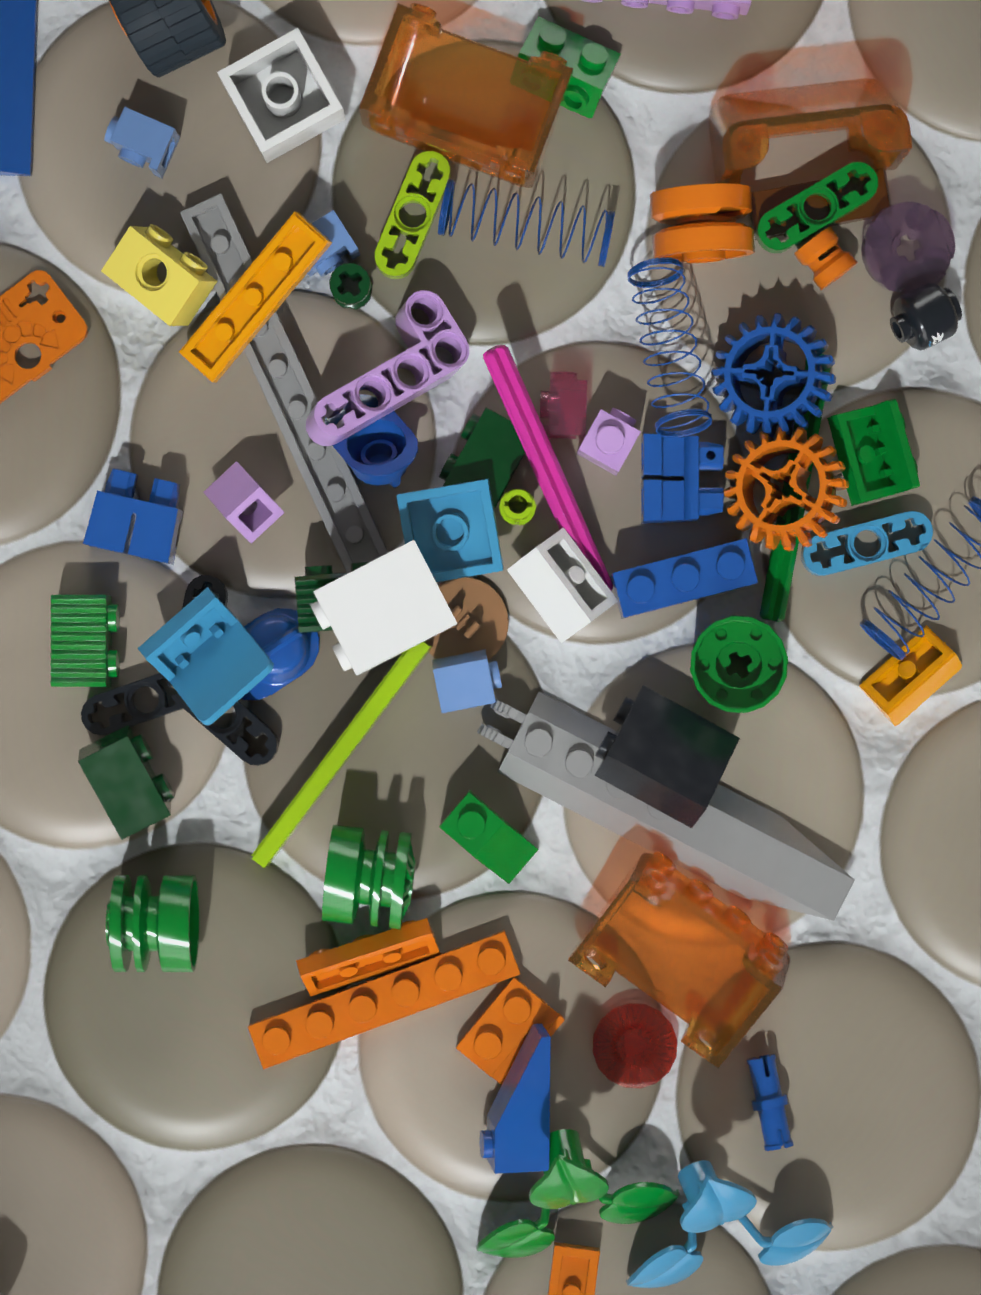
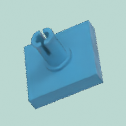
(453, 529)

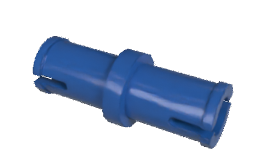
(769, 1102)

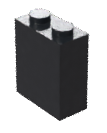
(665, 755)

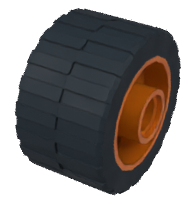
(170, 31)

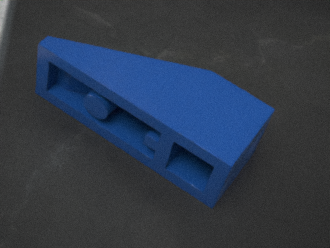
(520, 1115)

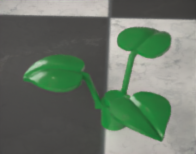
(573, 1182)

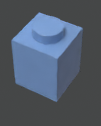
(466, 680)

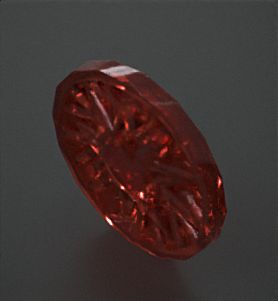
(634, 1045)

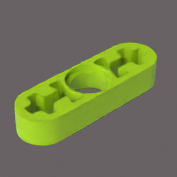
(414, 179)

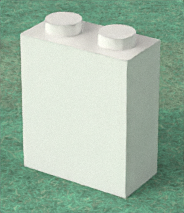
(383, 609)

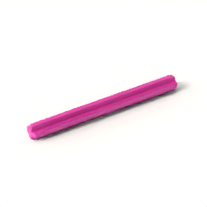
(541, 454)

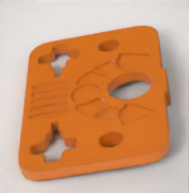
(37, 326)

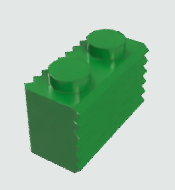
(83, 640)

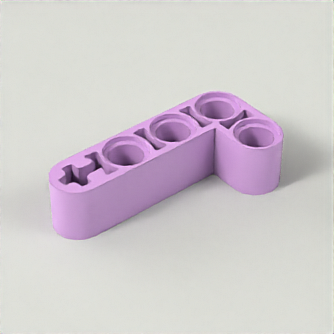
(384, 381)

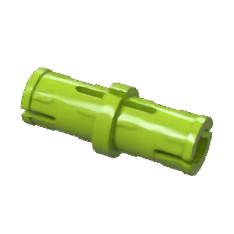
(521, 496)

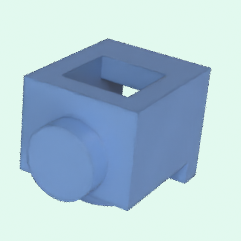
(142, 140)
(341, 244)

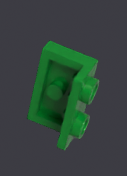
(590, 62)
(874, 452)

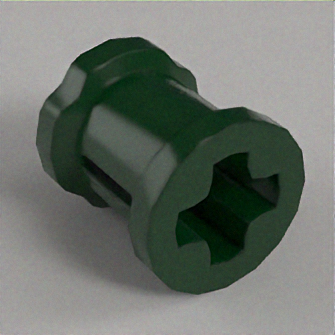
(354, 273)

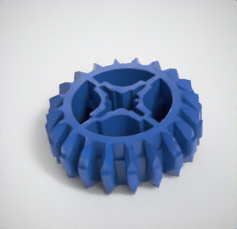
(773, 394)

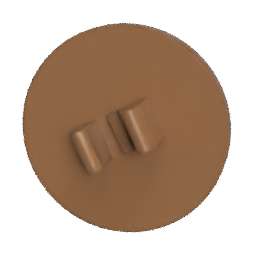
(479, 619)

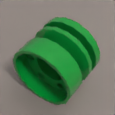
(746, 638)
(367, 877)
(154, 923)

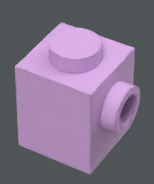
(609, 440)
(243, 502)

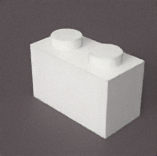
(562, 585)

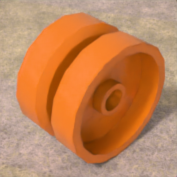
(703, 221)

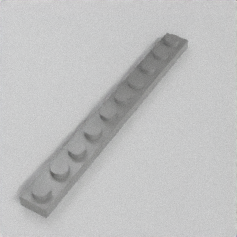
(287, 392)

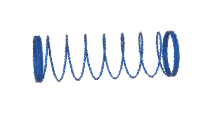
(447, 206)
(688, 412)
(883, 639)

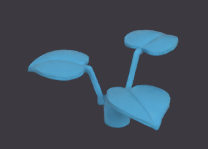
(712, 1204)

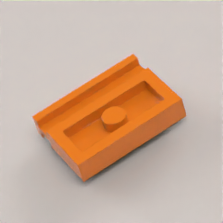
(503, 1027)

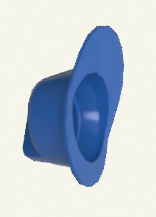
(379, 451)
(286, 647)

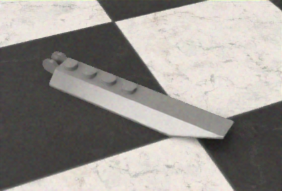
(730, 844)

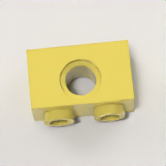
(135, 267)

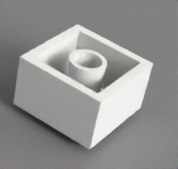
(282, 95)

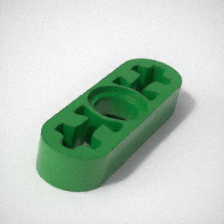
(839, 180)

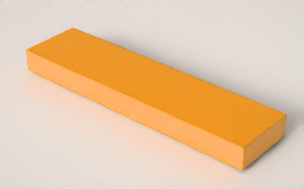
(255, 297)

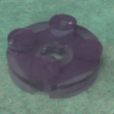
(883, 237)

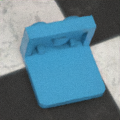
(207, 657)

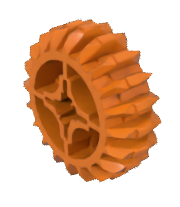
(753, 468)

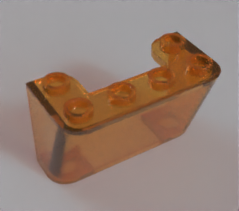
(686, 954)

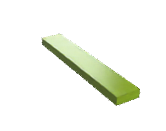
(339, 754)

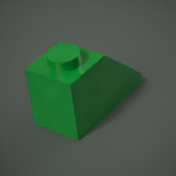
(488, 837)

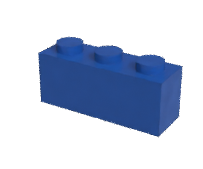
(684, 578)

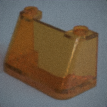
(464, 97)
(863, 107)

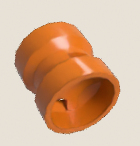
(833, 265)

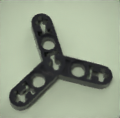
(117, 721)

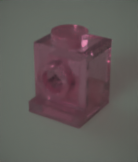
(565, 406)

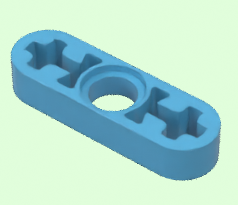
(902, 546)

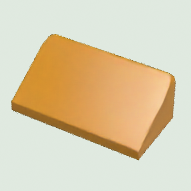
(905, 684)

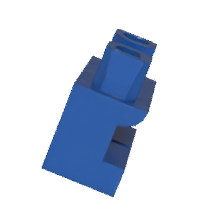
(680, 459)
(135, 525)

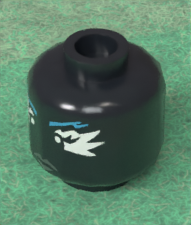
(925, 316)

